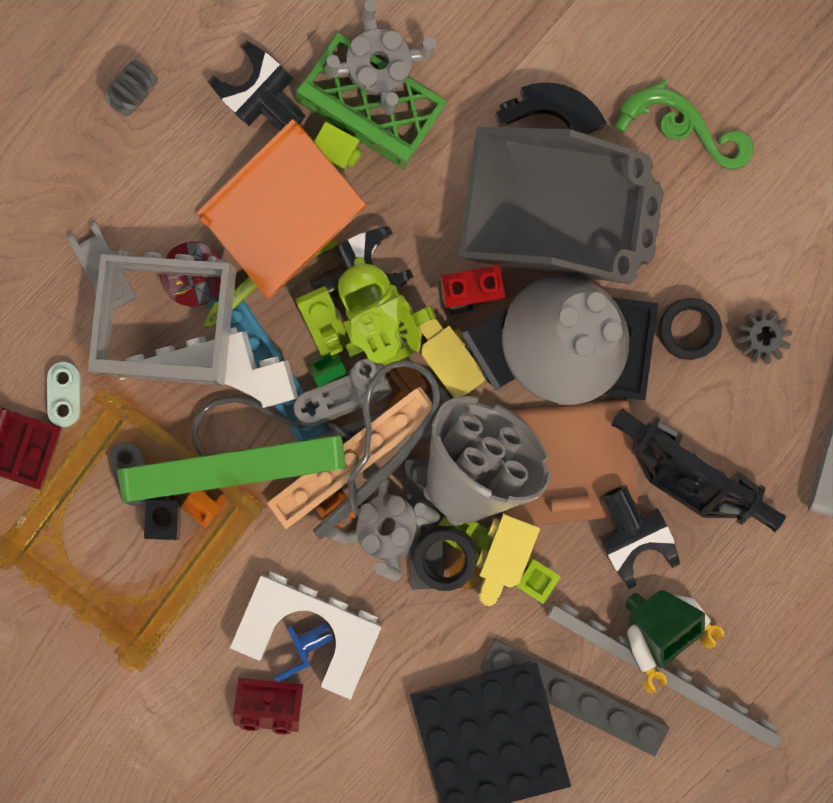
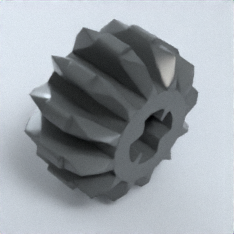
(130, 88)
(771, 344)

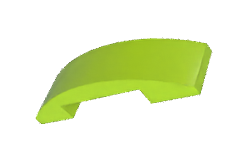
(536, 579)

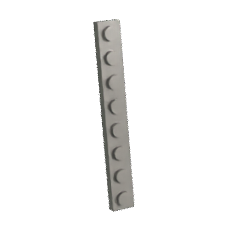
(677, 680)

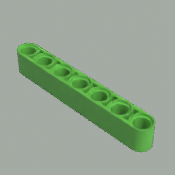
(231, 468)

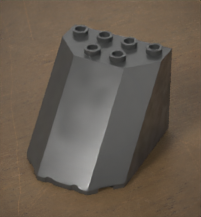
(560, 204)

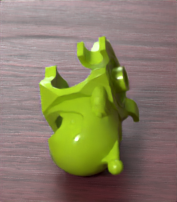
(377, 314)

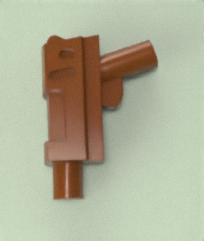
(404, 382)

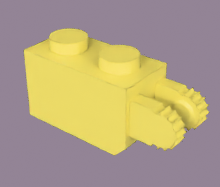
(450, 359)
(505, 556)

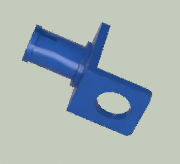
(304, 644)

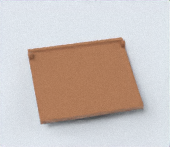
(583, 460)

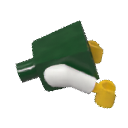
(664, 629)

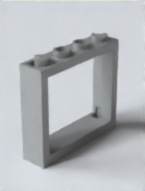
(155, 263)

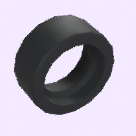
(709, 313)
(436, 581)

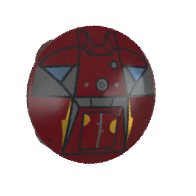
(188, 289)

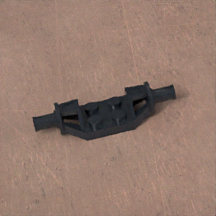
(691, 479)

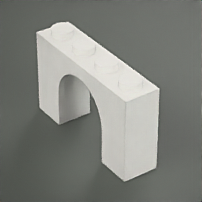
(276, 599)

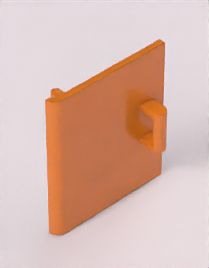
(281, 208)

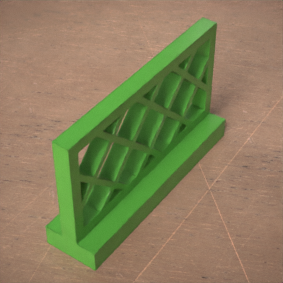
(361, 127)

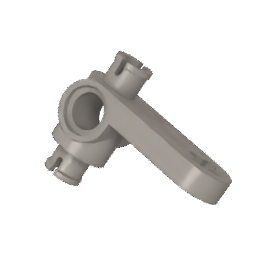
(342, 394)

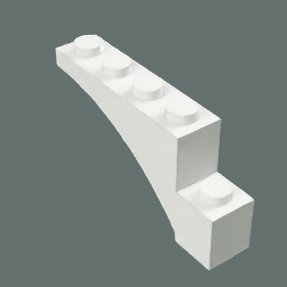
(268, 384)

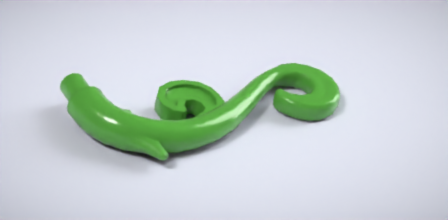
(657, 94)

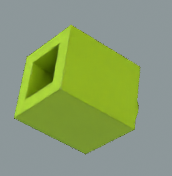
(338, 146)

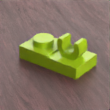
(323, 321)

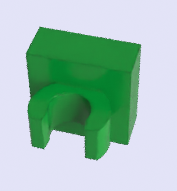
(327, 369)

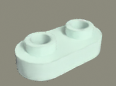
(67, 394)

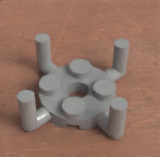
(384, 43)
(370, 528)

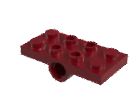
(26, 448)

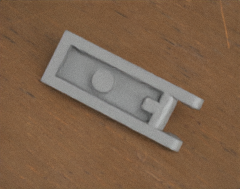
(89, 256)

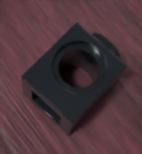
(160, 532)

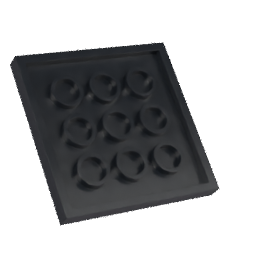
(491, 737)

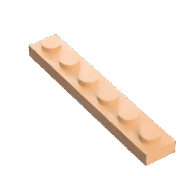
(386, 434)

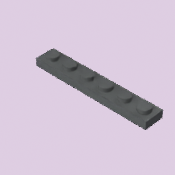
(585, 702)

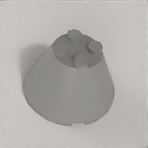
(565, 339)
(482, 461)

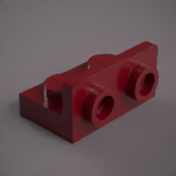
(268, 705)

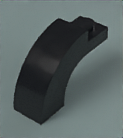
(556, 100)

